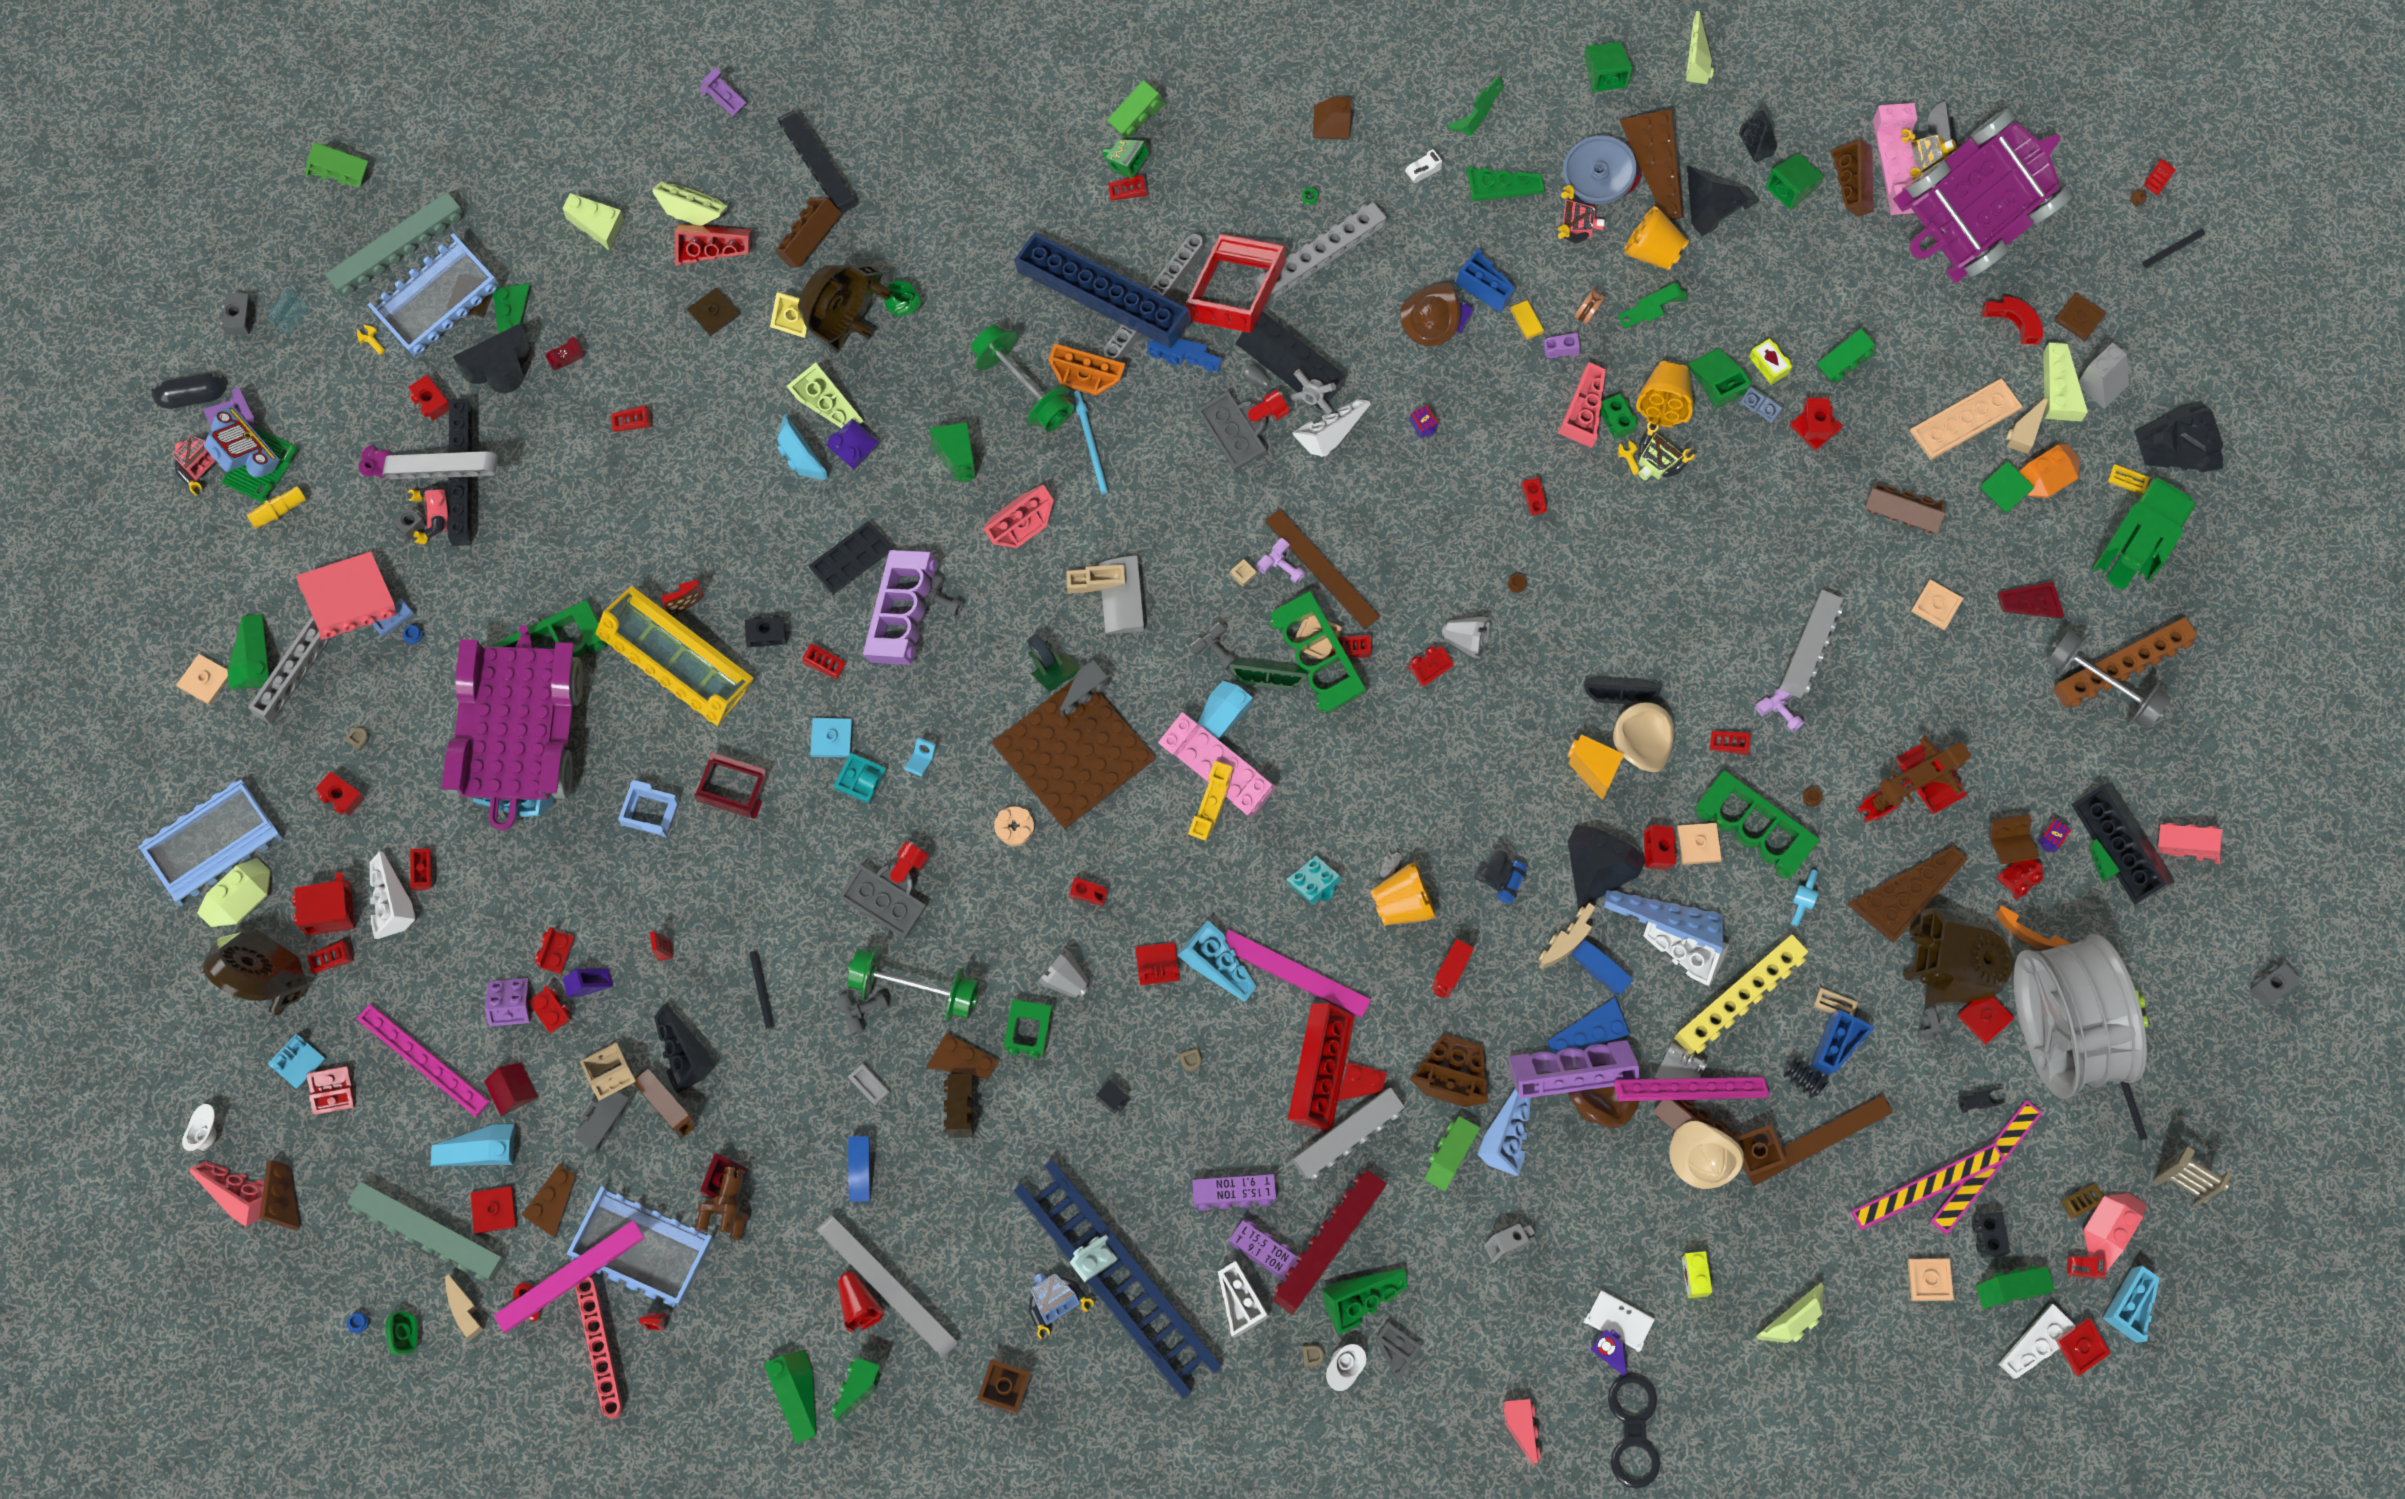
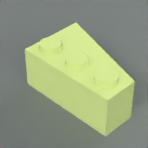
(594, 218)

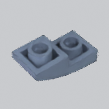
(1762, 404)

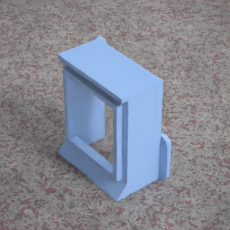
(644, 790)

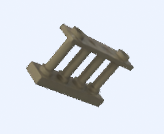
(2193, 1176)

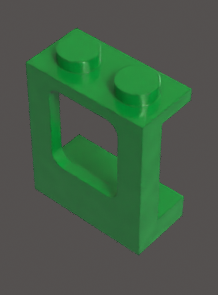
(1032, 1011)

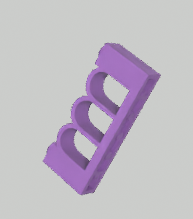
(900, 649)
(1617, 1055)

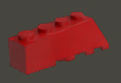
(707, 243)

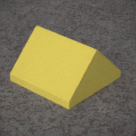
(786, 315)

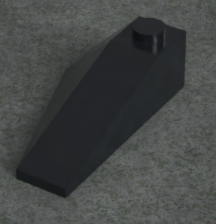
(1758, 137)
(686, 1055)

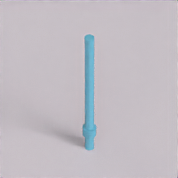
(1082, 410)

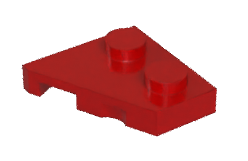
(1361, 1082)

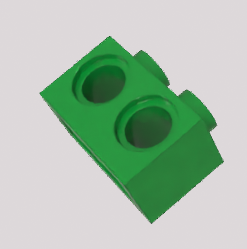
(1614, 418)

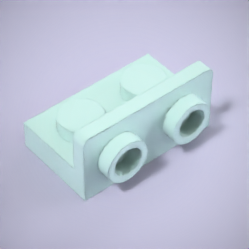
(1093, 1258)

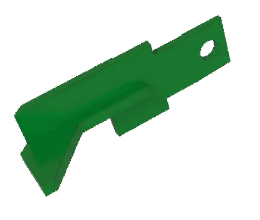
(1483, 106)
(1650, 306)

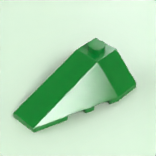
(248, 660)
(1354, 1298)
(793, 1385)

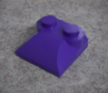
(852, 443)

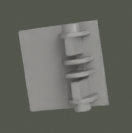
(1680, 1065)

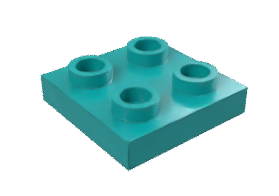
(859, 778)
(1314, 881)

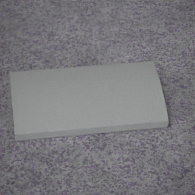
(1123, 603)

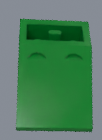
(1720, 377)
(859, 1386)

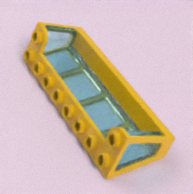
(673, 655)

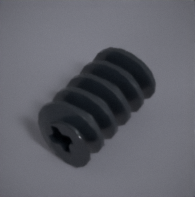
(1805, 1078)

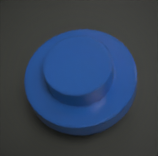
(412, 634)
(357, 1322)

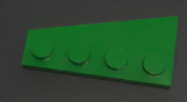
(1497, 185)

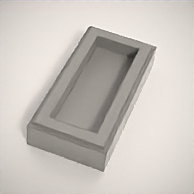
(868, 1084)

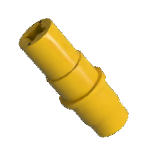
(275, 507)

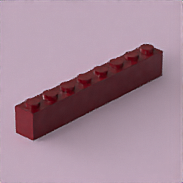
(1329, 1242)

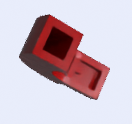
(2021, 314)

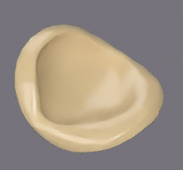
(1645, 736)
(1705, 1155)

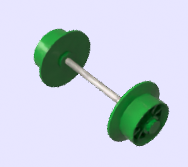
(1051, 409)
(864, 970)

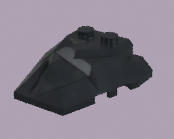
(2182, 439)

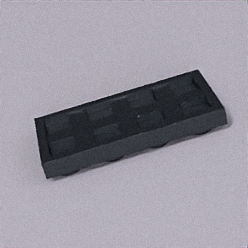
(850, 557)

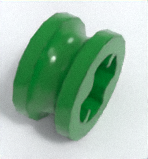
(1309, 190)

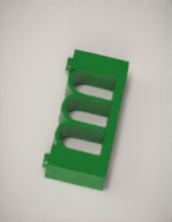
(1298, 611)
(580, 613)
(1786, 863)

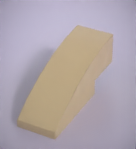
(1095, 578)
(462, 1309)

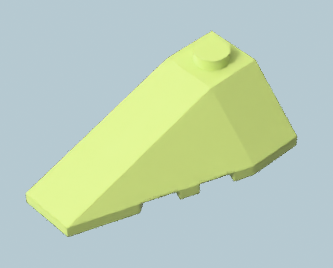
(1699, 60)
(821, 395)

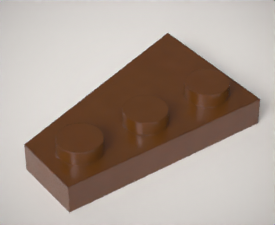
(961, 1058)
(278, 1197)
(550, 1202)

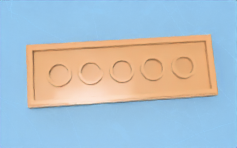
(1966, 419)

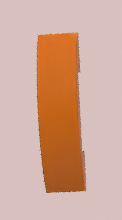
(2008, 920)

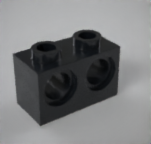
(1996, 1235)

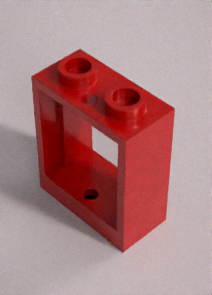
(1452, 969)

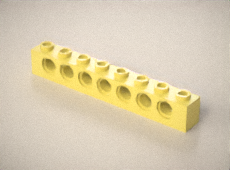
(1789, 948)

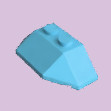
(798, 452)

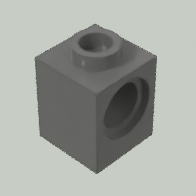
(408, 530)

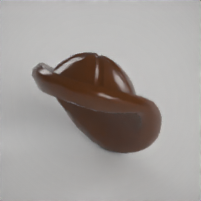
(1431, 314)
(1603, 1107)

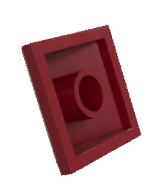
(510, 1088)
(714, 1175)

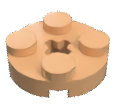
(1022, 833)

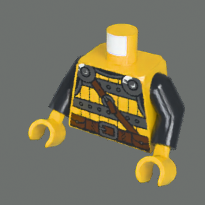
(1927, 150)

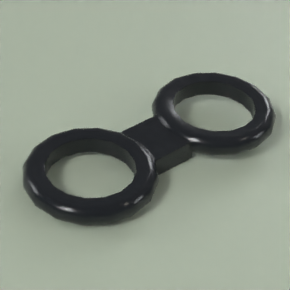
(1633, 1431)

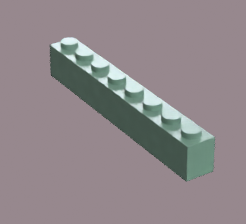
(394, 245)
(426, 1232)

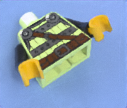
(1660, 457)

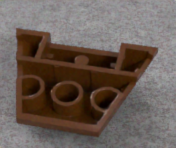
(1453, 1072)

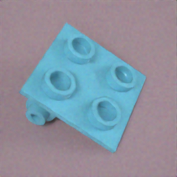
(296, 1061)

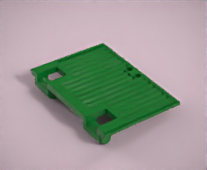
(249, 485)

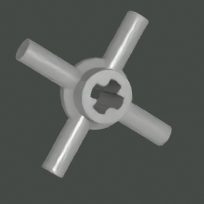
(1313, 391)

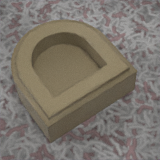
(357, 737)
(1190, 1060)
(1312, 1355)

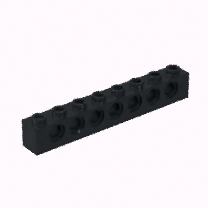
(460, 487)

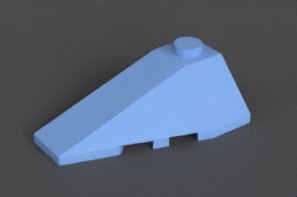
(1504, 1138)

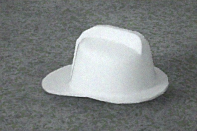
(200, 1130)
(1345, 1366)

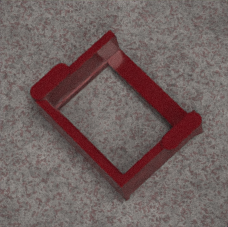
(748, 810)

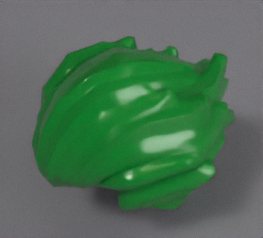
(903, 300)

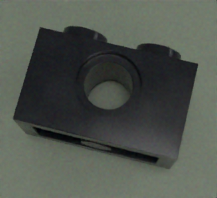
(774, 637)

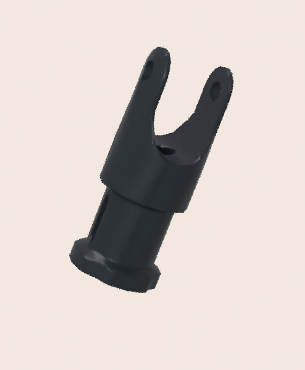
(1978, 1100)

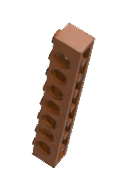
(2180, 630)

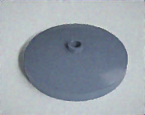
(1600, 169)

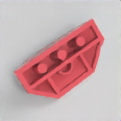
(1020, 518)
(2113, 1226)

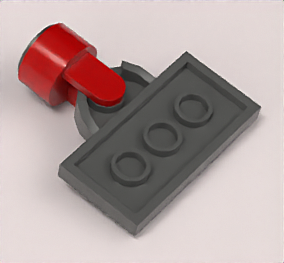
(1239, 426)
(888, 893)

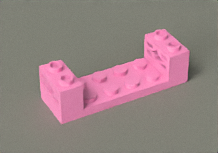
(1895, 156)
(1199, 751)

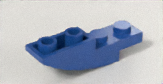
(1186, 350)

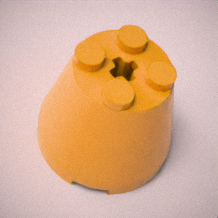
(1656, 240)
(1667, 395)
(1403, 897)

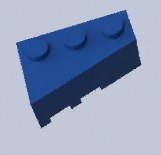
(1485, 282)
(1838, 1041)

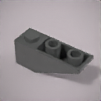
(1086, 683)

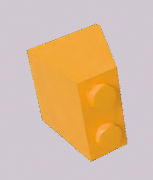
(1594, 763)

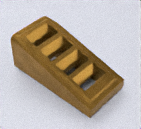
(2070, 1208)

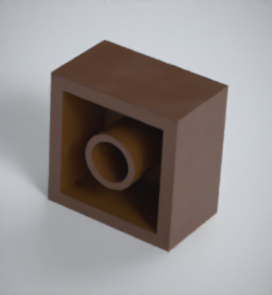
(1004, 1387)

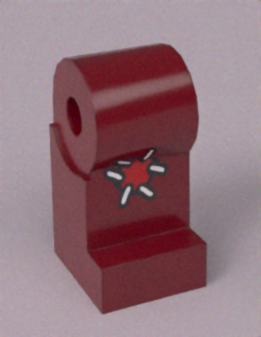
(565, 354)

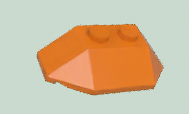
(1084, 370)
(2052, 471)

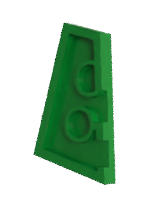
(510, 305)

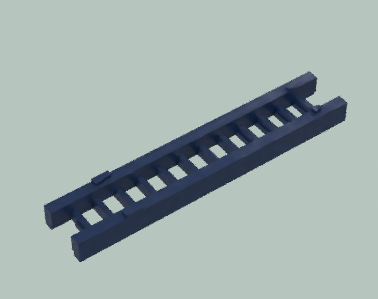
(1108, 1299)

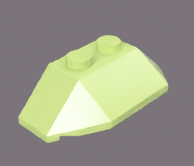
(688, 204)
(236, 894)
(1796, 1318)

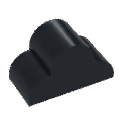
(496, 360)

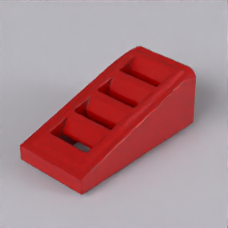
(2158, 178)
(1142, 192)
(639, 424)
(1358, 653)
(820, 667)
(1731, 735)
(661, 946)
(340, 960)
(653, 1321)

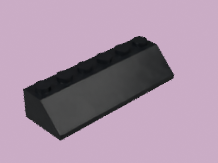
(1285, 354)
(2124, 841)

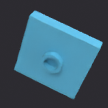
(831, 737)

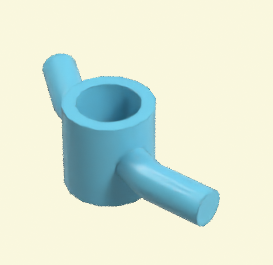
(1805, 897)

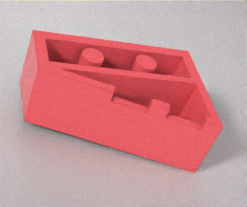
(2191, 841)

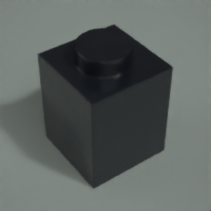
(1112, 1097)

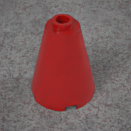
(857, 1303)

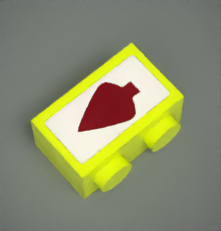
(1770, 361)
(1696, 1274)

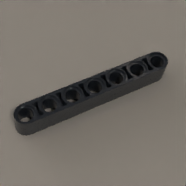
(816, 160)

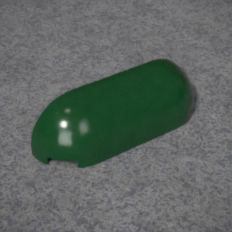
(1267, 673)

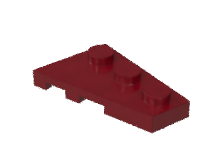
(2032, 600)

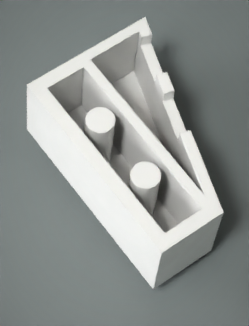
(1241, 1301)

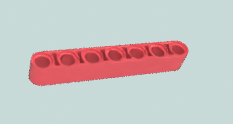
(605, 1355)

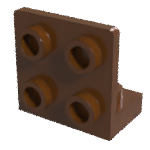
(2012, 839)

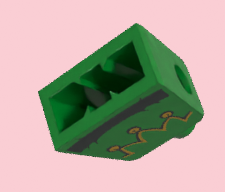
(1126, 156)

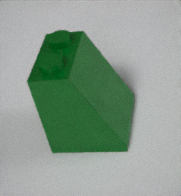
(1607, 66)
(1793, 181)
(954, 449)

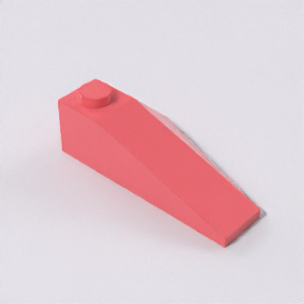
(233, 1192)

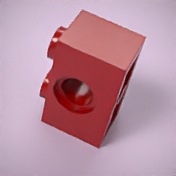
(424, 389)
(1814, 428)
(333, 785)
(1654, 856)

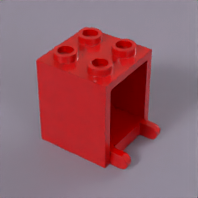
(324, 907)

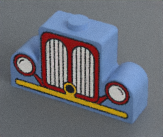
(237, 444)

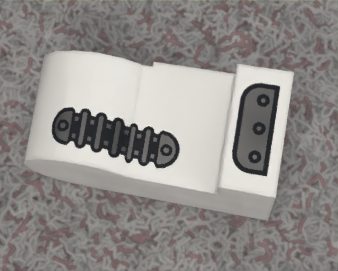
(1424, 167)

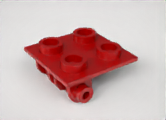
(1157, 964)

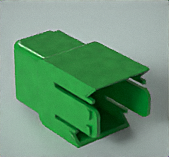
(2149, 533)

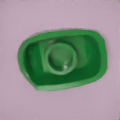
(401, 1332)

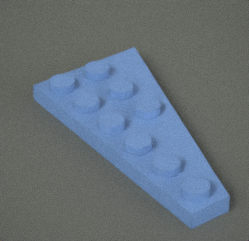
(1671, 918)

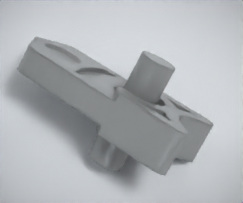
(1391, 862)

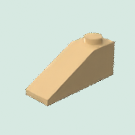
(2026, 429)

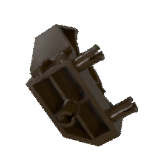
(837, 300)
(1957, 959)
(255, 969)

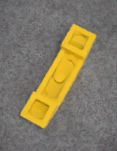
(1212, 801)

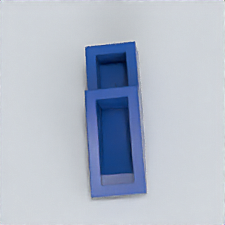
(1602, 967)
(859, 1168)

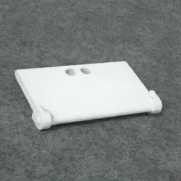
(1609, 1315)

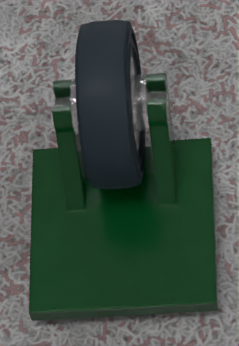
(1056, 667)

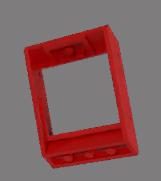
(1243, 252)

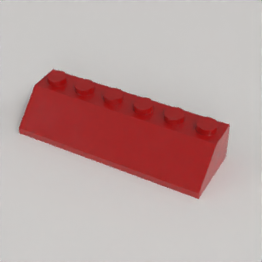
(1321, 1066)

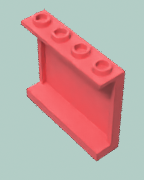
(346, 595)

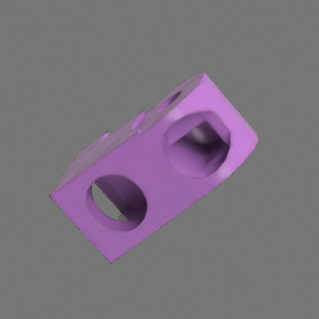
(1562, 346)

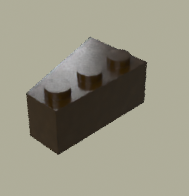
(959, 1106)

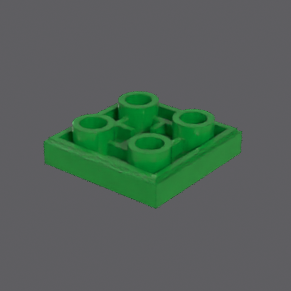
(2007, 487)

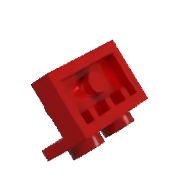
(1430, 664)
(2021, 877)
(554, 951)
(549, 1010)

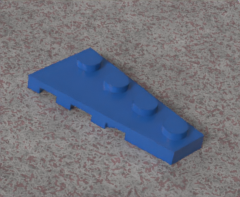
(1598, 1027)

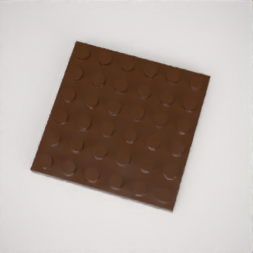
(1073, 758)

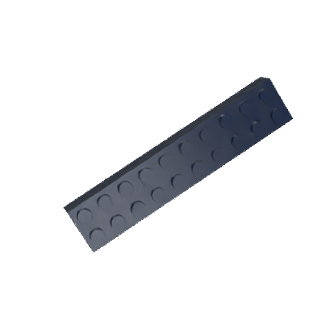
(1102, 290)

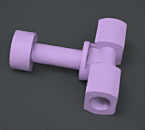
(1276, 559)
(1778, 703)

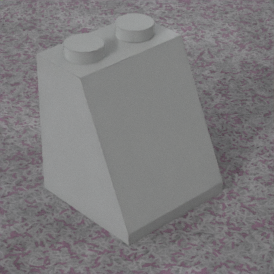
(2106, 376)

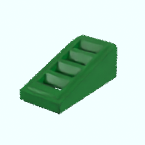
(2104, 864)

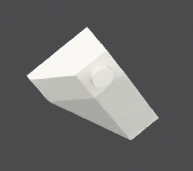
(1328, 433)
(392, 905)
(1699, 961)

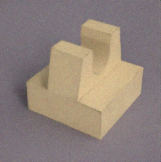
(1243, 573)

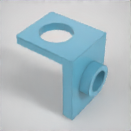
(920, 760)

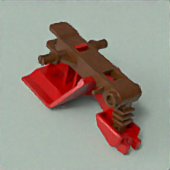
(1928, 773)

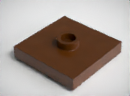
(2080, 317)

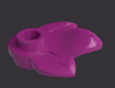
(374, 459)

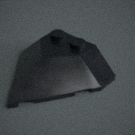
(1715, 199)
(1600, 863)

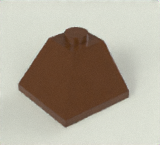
(1332, 118)
(1760, 1150)

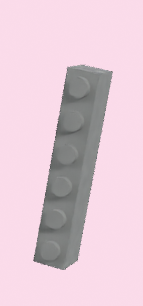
(1811, 644)
(1347, 1133)

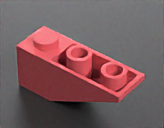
(1520, 1423)

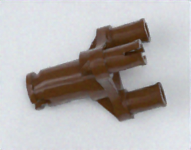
(727, 1205)

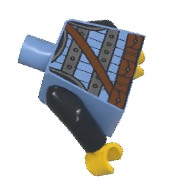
(1054, 1298)

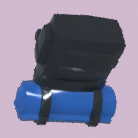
(1502, 875)

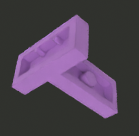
(721, 92)

